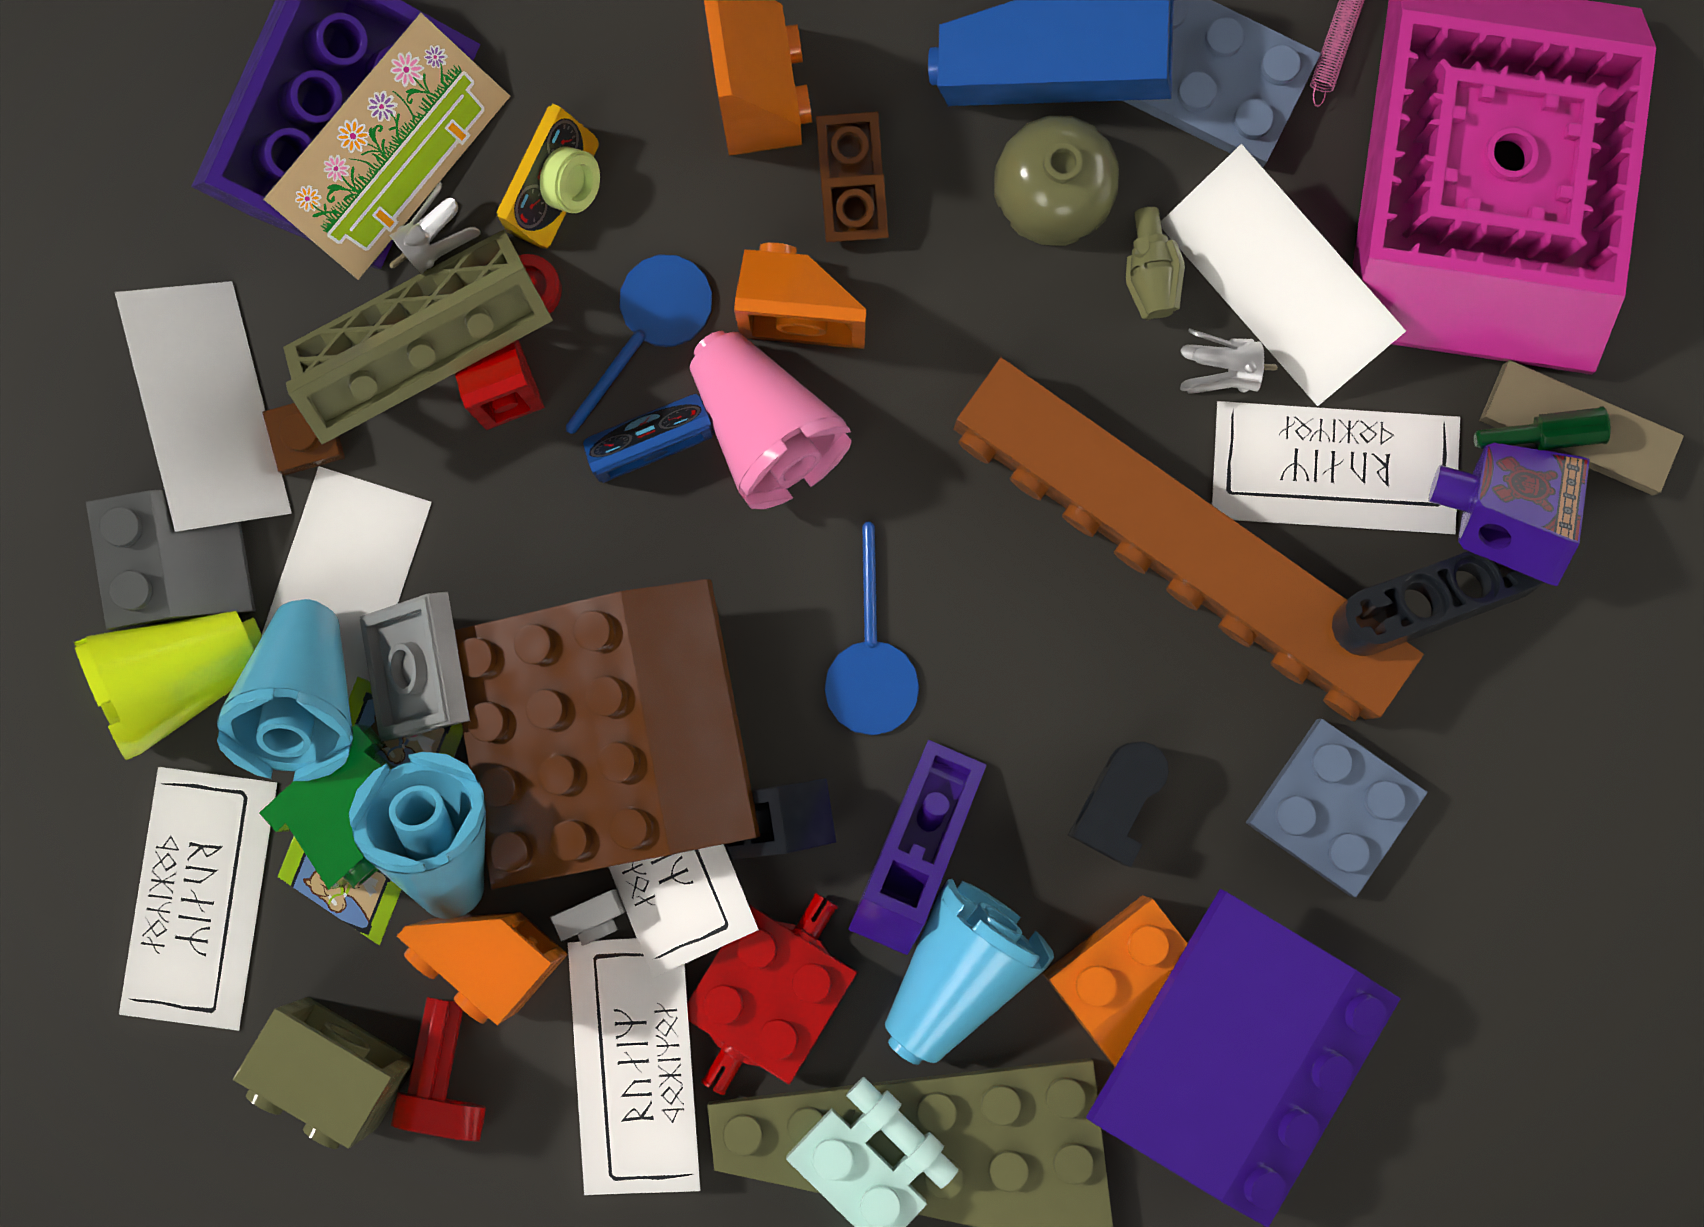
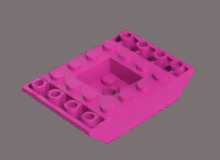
(1494, 255)

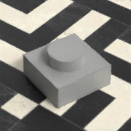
(590, 919)

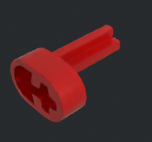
(425, 1104)

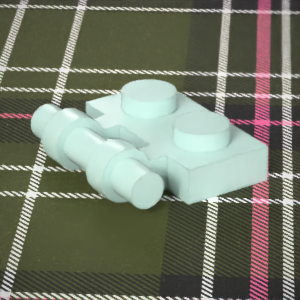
(856, 1176)

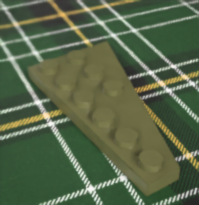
(1009, 1130)

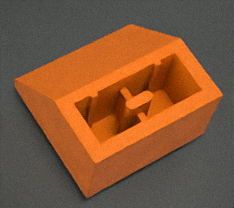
(487, 958)

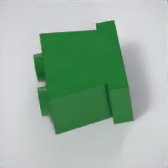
(320, 810)

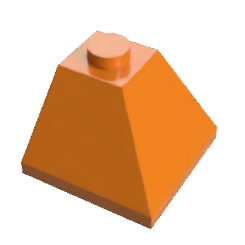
(795, 300)

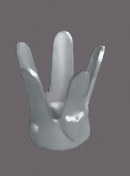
(415, 236)
(1242, 360)

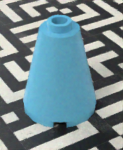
(291, 698)
(425, 831)
(961, 972)

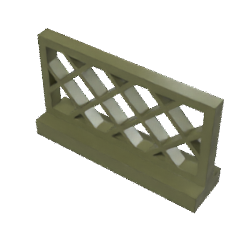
(414, 337)

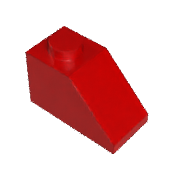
(499, 387)

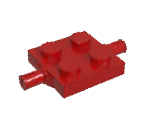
(770, 996)

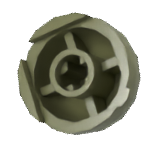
(1056, 180)

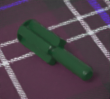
(1553, 430)

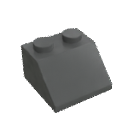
(162, 574)

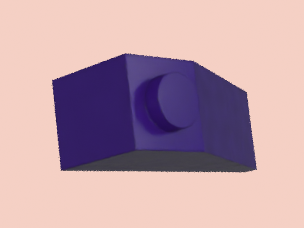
(917, 848)

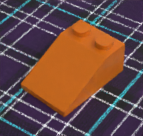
(755, 74)
(1118, 974)

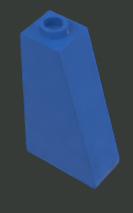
(1056, 53)

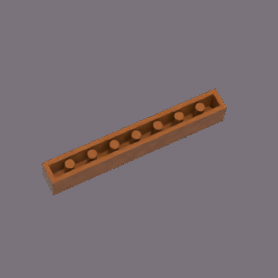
(1178, 537)

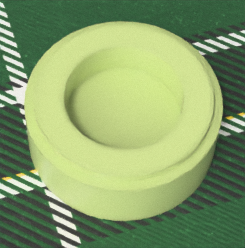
(569, 179)

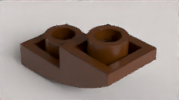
(852, 177)

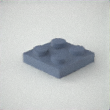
(1336, 807)

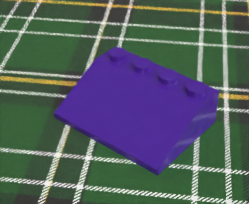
(292, 87)
(1243, 1058)

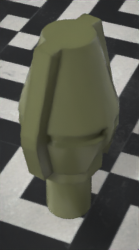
(1154, 268)

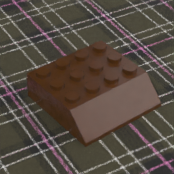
(604, 733)

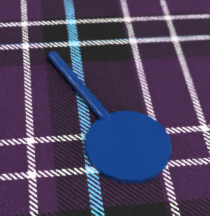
(662, 304)
(871, 682)

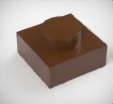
(295, 443)

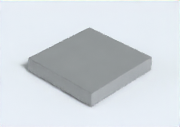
(414, 667)

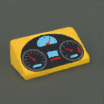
(523, 207)

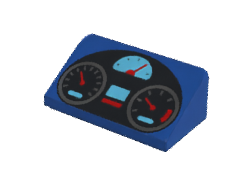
(648, 438)

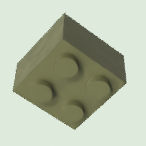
(323, 1073)

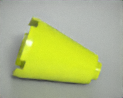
(164, 673)

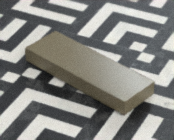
(1637, 450)

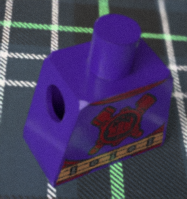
(1518, 507)

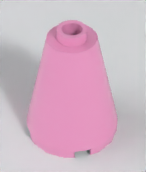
(765, 420)

